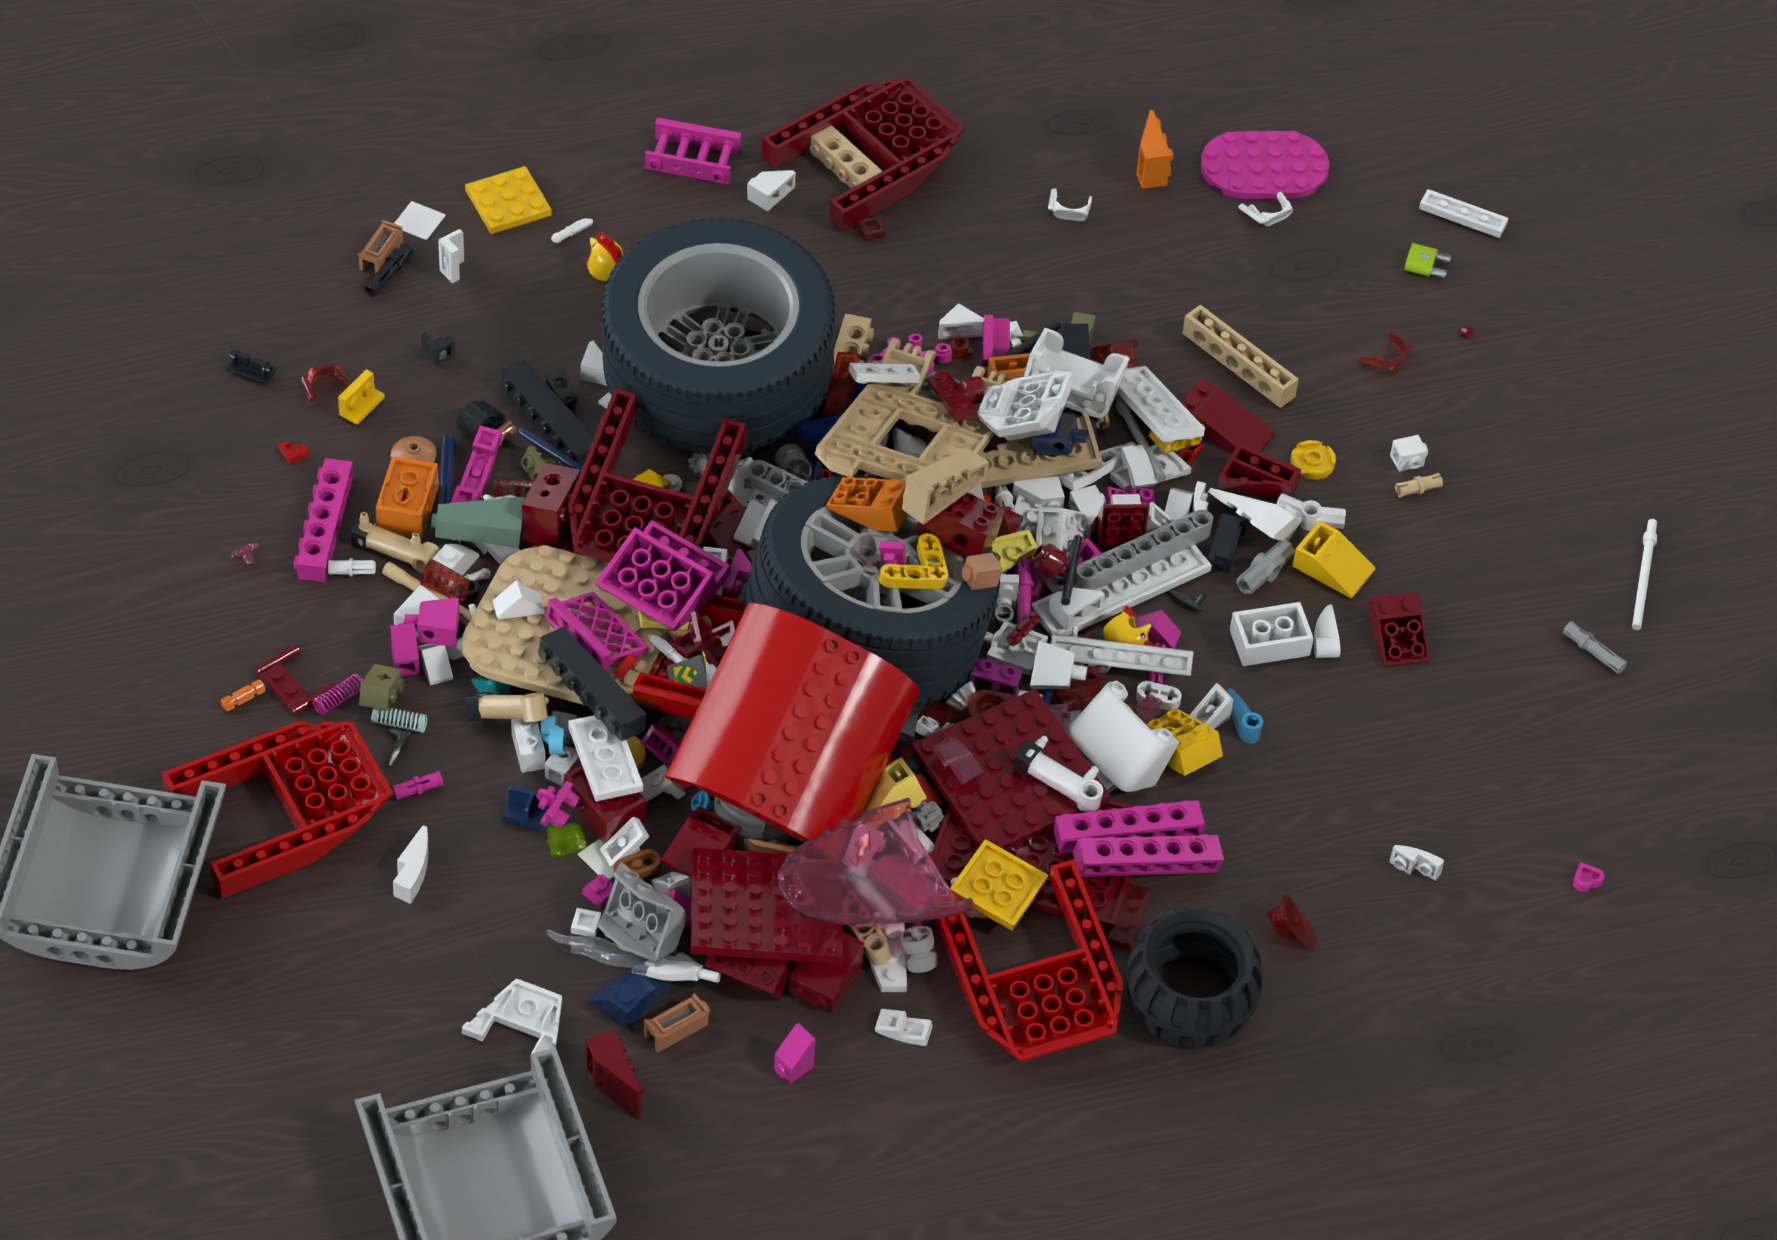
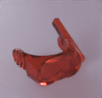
(1376, 361)
(332, 369)

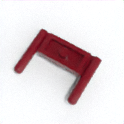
(284, 685)

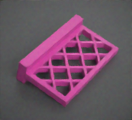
(559, 616)

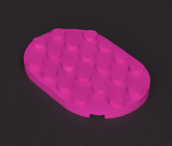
(1264, 164)

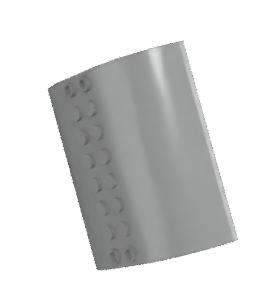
(101, 867)
(490, 1161)

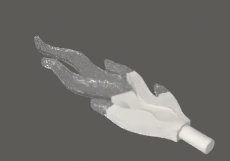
(673, 967)

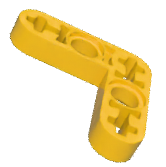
(891, 574)

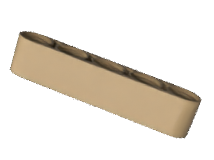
(873, 940)

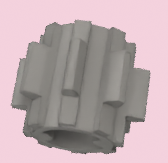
(928, 816)

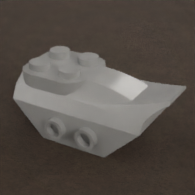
(641, 918)

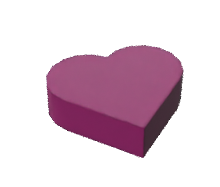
(1587, 877)

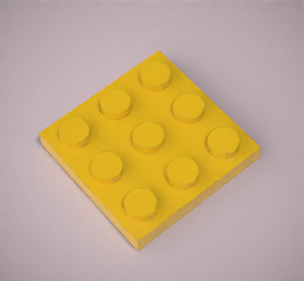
(508, 200)
(999, 884)

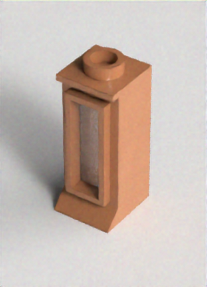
(382, 244)
(677, 1022)

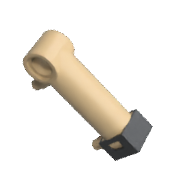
(368, 535)
(490, 706)

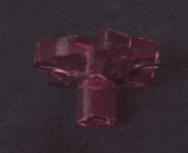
(245, 552)
(1148, 707)

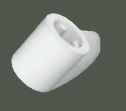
(1326, 635)

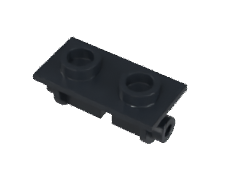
(250, 368)

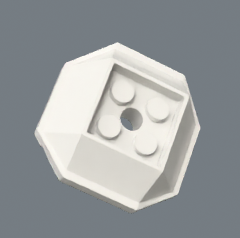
(1026, 405)

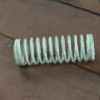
(422, 722)

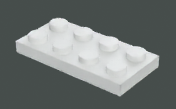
(604, 759)

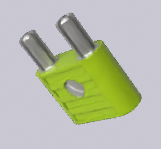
(1422, 258)

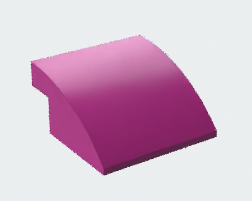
(663, 575)

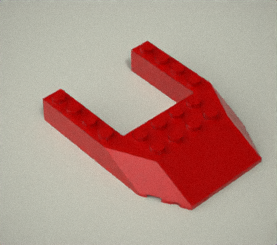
(321, 781)
(1048, 1001)

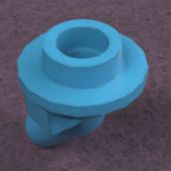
(702, 799)

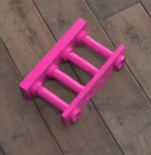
(698, 136)

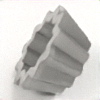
(698, 464)
(961, 698)

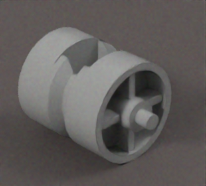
(793, 460)
(919, 949)

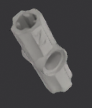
(1265, 567)

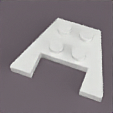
(524, 1009)

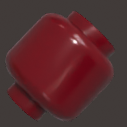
(1049, 560)

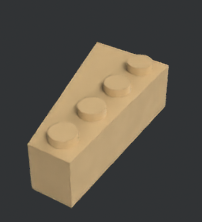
(943, 483)

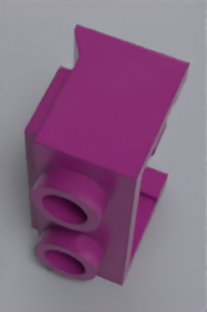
(998, 674)

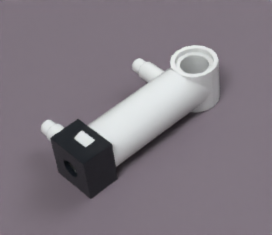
(1031, 761)

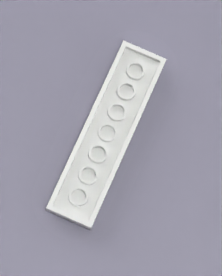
(1133, 588)

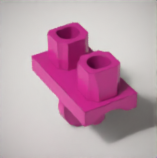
(554, 814)

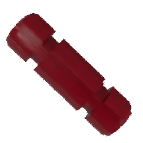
(1023, 628)

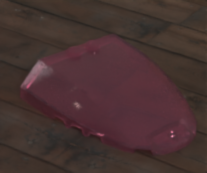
(869, 873)

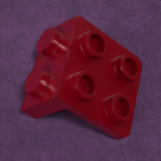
(710, 641)

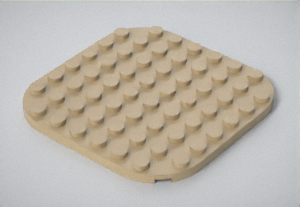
(509, 647)

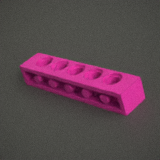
(324, 520)
(1140, 821)
(1148, 855)

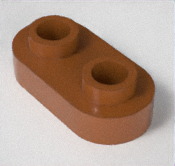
(637, 861)

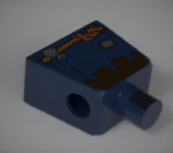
(1062, 440)

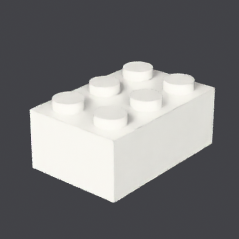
(1271, 634)

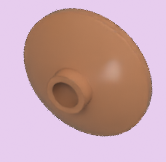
(415, 448)

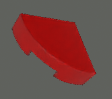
(293, 452)
(630, 662)

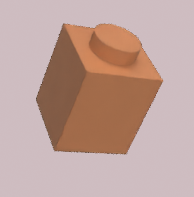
(982, 571)

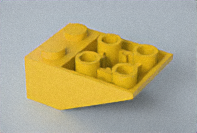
(1332, 560)
(1196, 740)

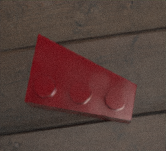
(1258, 474)

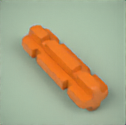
(242, 695)

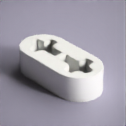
(1162, 692)

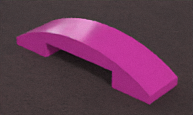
(479, 466)

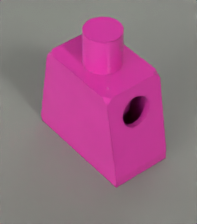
(437, 621)

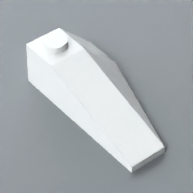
(1270, 518)

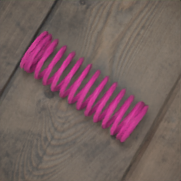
(323, 710)

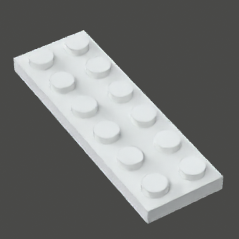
(1157, 406)

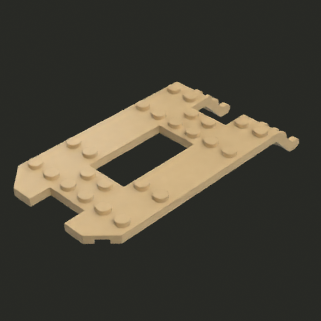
(856, 435)

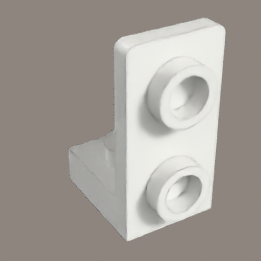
(657, 783)

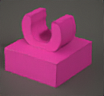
(892, 552)
(598, 890)

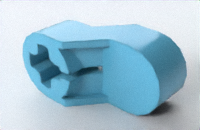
(553, 735)

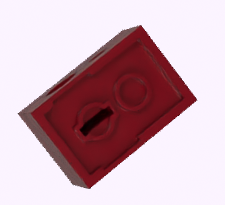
(546, 505)
(965, 526)
(607, 815)
(759, 974)

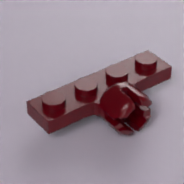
(958, 397)

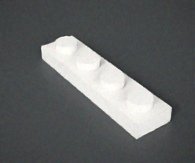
(1463, 213)

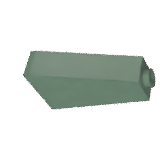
(480, 521)

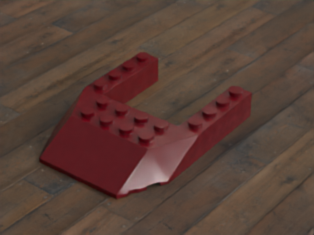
(892, 125)
(611, 506)

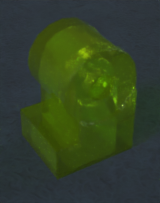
(565, 839)

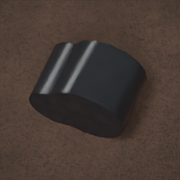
(476, 415)

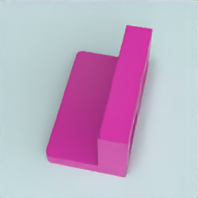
(995, 337)

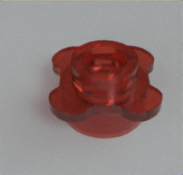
(960, 347)

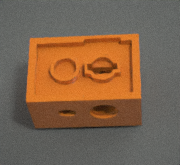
(407, 496)

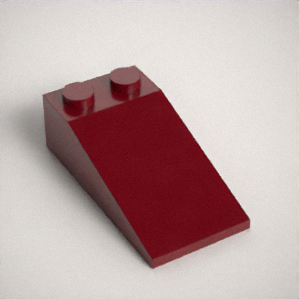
(1225, 419)

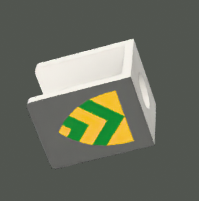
(692, 671)

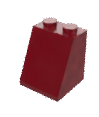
(828, 982)

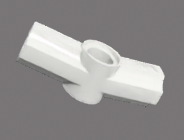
(1312, 512)

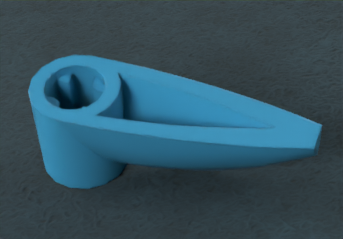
(1246, 722)

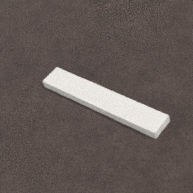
(1126, 655)

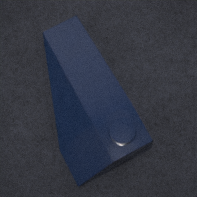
(629, 997)

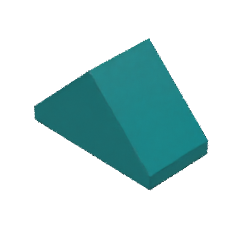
(484, 684)

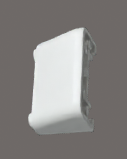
(1093, 383)
(1121, 741)

